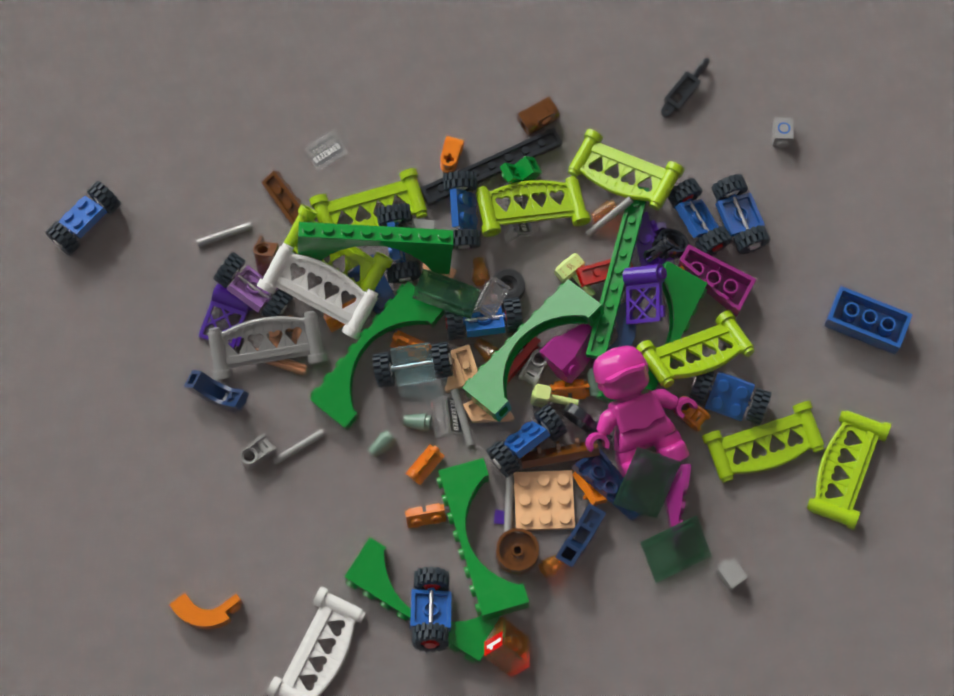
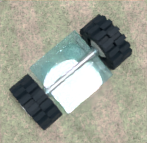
(412, 364)

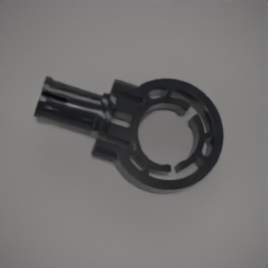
(662, 247)
(581, 419)

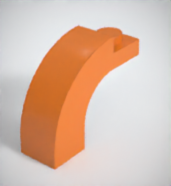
(205, 618)

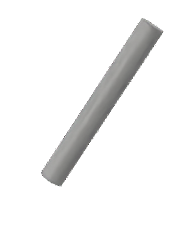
(611, 215)
(224, 234)
(462, 417)
(298, 447)
(508, 503)

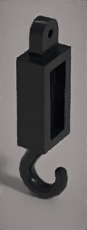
(685, 87)

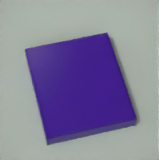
(499, 517)

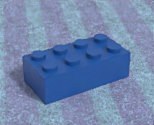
(868, 320)

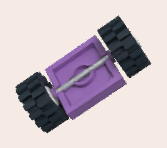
(246, 289)

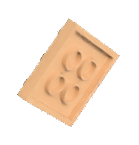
(544, 500)

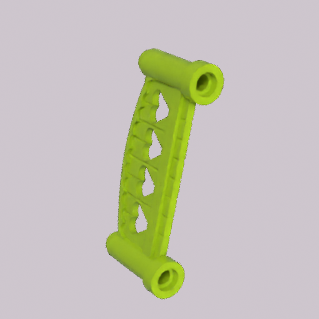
(592, 150)
(407, 190)
(494, 216)
(370, 267)
(725, 330)
(800, 422)
(841, 508)

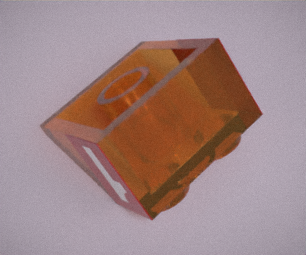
(507, 648)

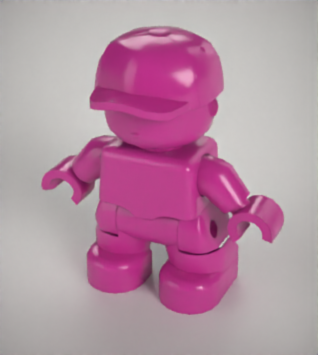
(636, 411)

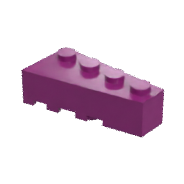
(724, 282)

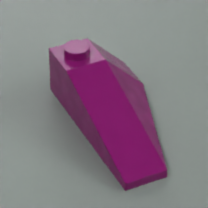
(568, 352)
(675, 499)

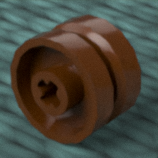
(516, 540)

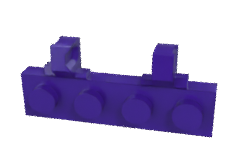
(645, 238)

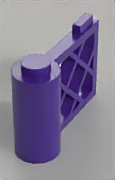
(644, 278)
(226, 301)

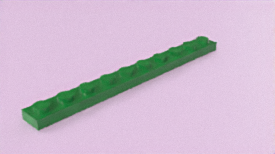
(614, 283)

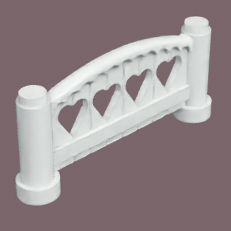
(279, 277)
(330, 609)

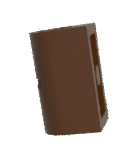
(538, 116)
(264, 254)

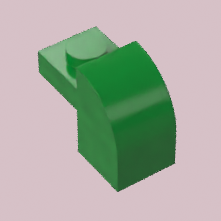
(523, 170)

